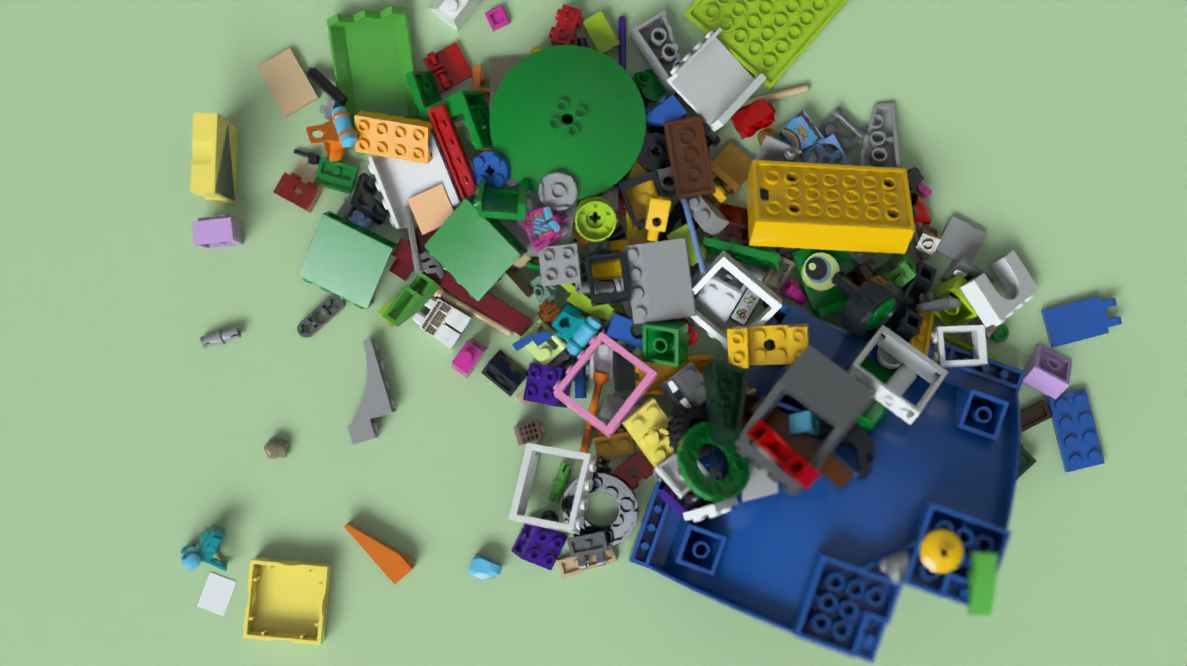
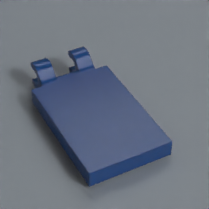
(1078, 320)
(821, 335)

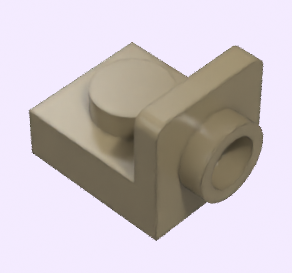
(929, 239)

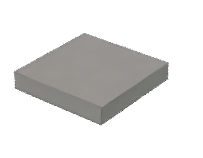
(960, 240)

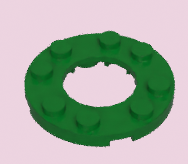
(706, 488)

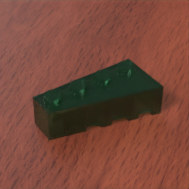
(725, 400)

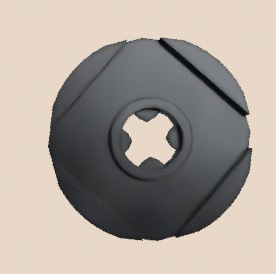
(645, 157)

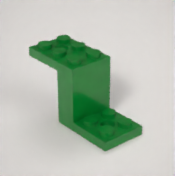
(463, 105)

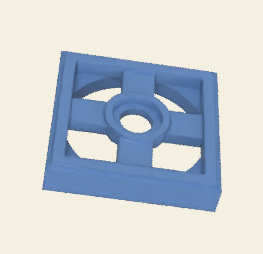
(822, 152)

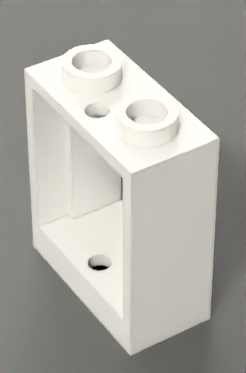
(978, 343)

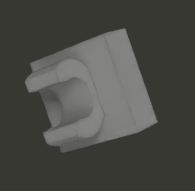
(328, 109)

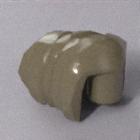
(276, 448)

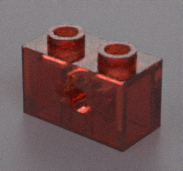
(287, 186)
(638, 460)

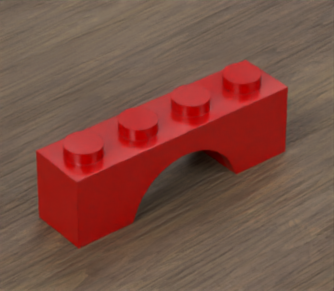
(783, 454)

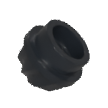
(549, 515)

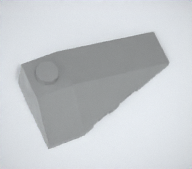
(881, 140)

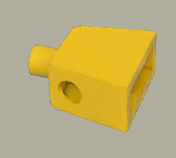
(657, 207)

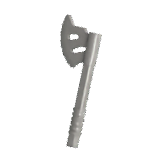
(417, 258)

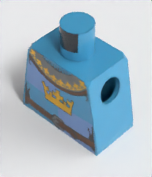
(801, 132)

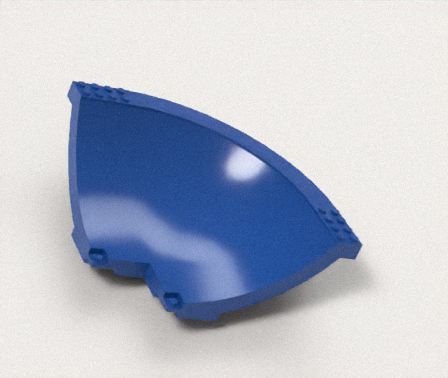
(819, 555)

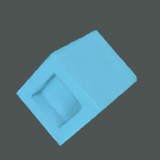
(805, 422)

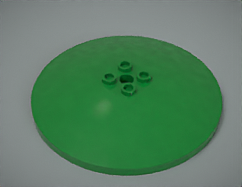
(575, 82)

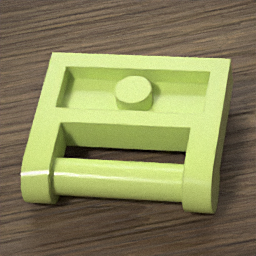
(544, 352)

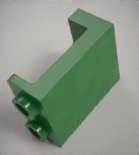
(501, 202)

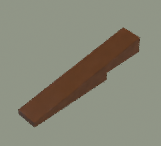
(806, 447)

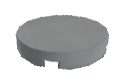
(558, 190)

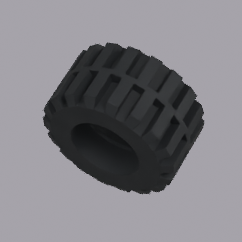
(680, 424)

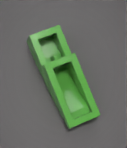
(411, 299)
(982, 582)

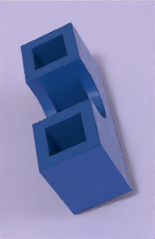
(619, 329)

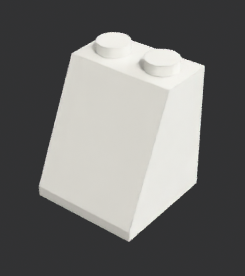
(454, 12)

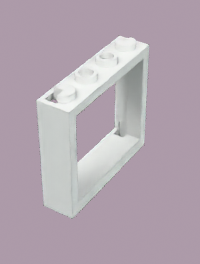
(746, 278)
(909, 357)
(525, 481)

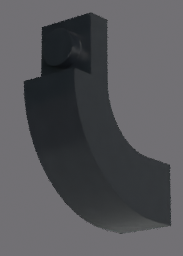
(858, 442)

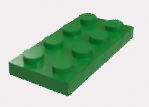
(748, 254)

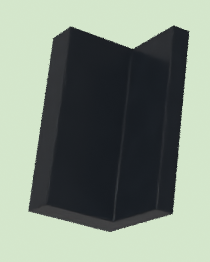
(622, 372)
(504, 373)

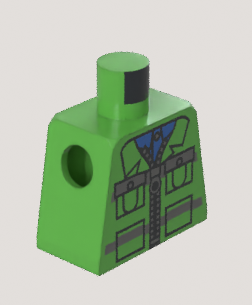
(899, 269)

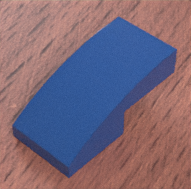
(538, 339)

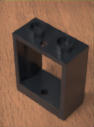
(650, 176)
(613, 297)

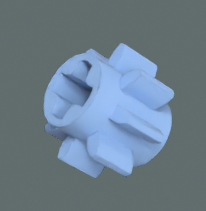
(361, 219)

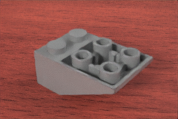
(719, 297)

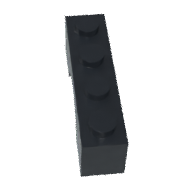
(908, 321)

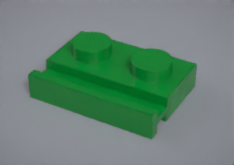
(336, 175)

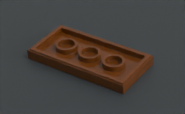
(689, 157)

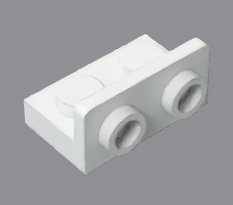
(601, 360)

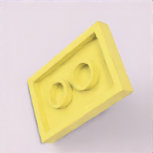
(648, 429)

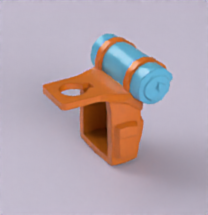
(337, 134)

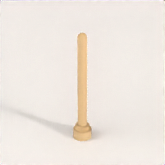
(778, 95)
(440, 293)

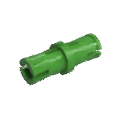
(560, 483)

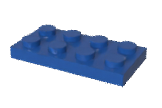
(1075, 430)

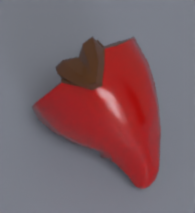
(920, 209)

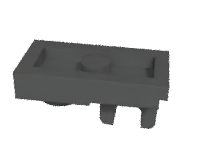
(932, 304)

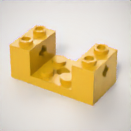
(748, 348)

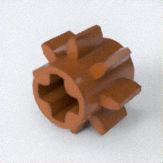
(548, 312)

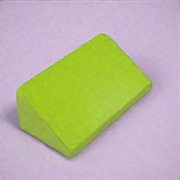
(601, 33)

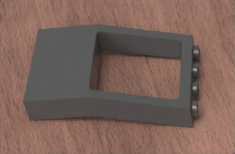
(823, 390)

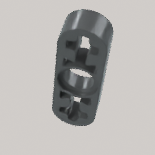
(306, 321)

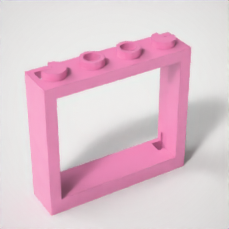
(626, 408)

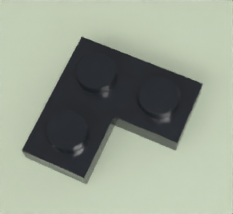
(364, 199)

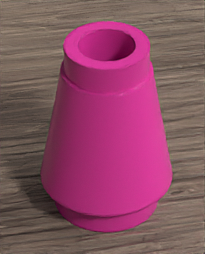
(793, 291)

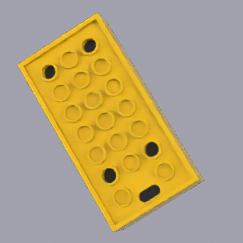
(829, 207)

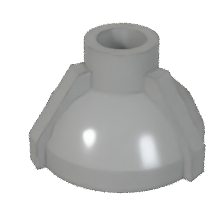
(896, 567)

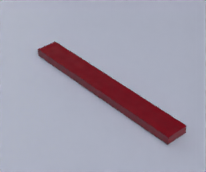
(489, 305)

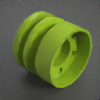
(598, 228)

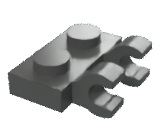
(589, 544)

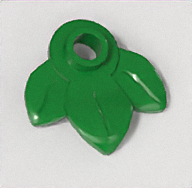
(648, 85)

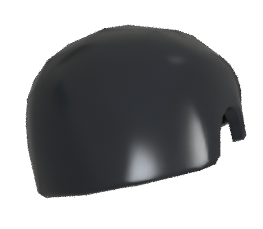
(694, 501)

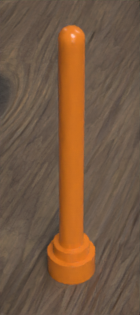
(599, 379)

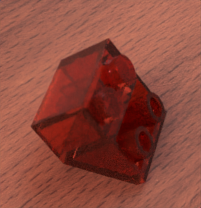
(738, 224)

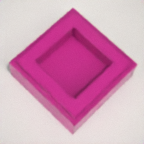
(497, 18)

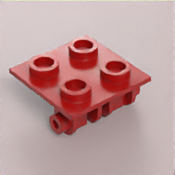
(448, 67)

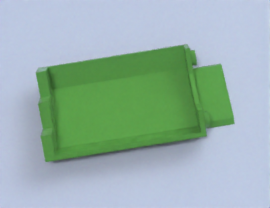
(372, 61)

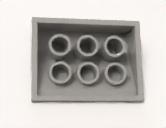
(660, 280)

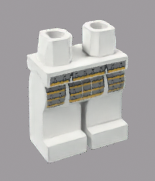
(436, 322)

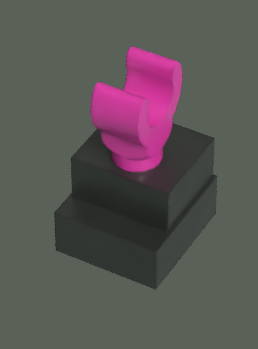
(915, 180)

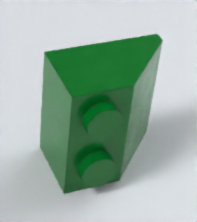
(665, 342)

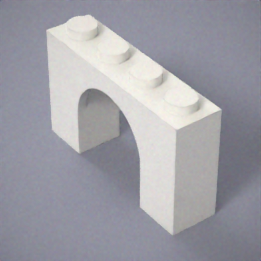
(1018, 289)

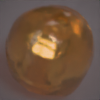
(762, 134)

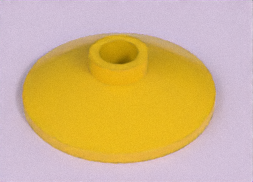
(931, 548)

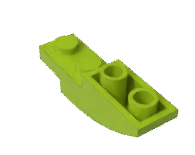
(583, 302)

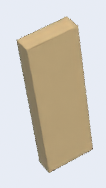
(569, 566)

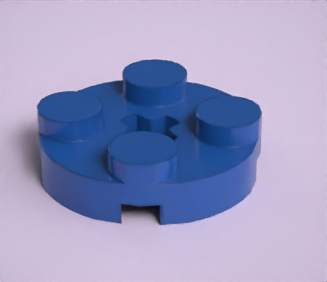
(501, 165)

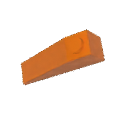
(388, 558)

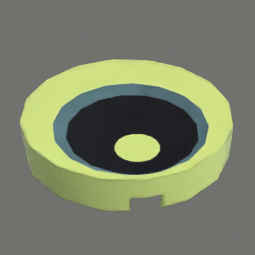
(819, 270)

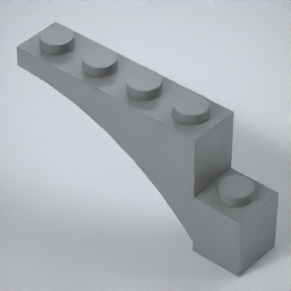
(376, 397)

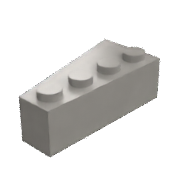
(658, 48)

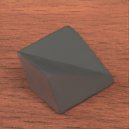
(600, 246)

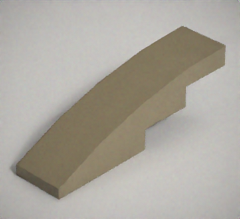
(775, 277)

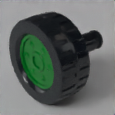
(868, 305)

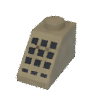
(529, 432)

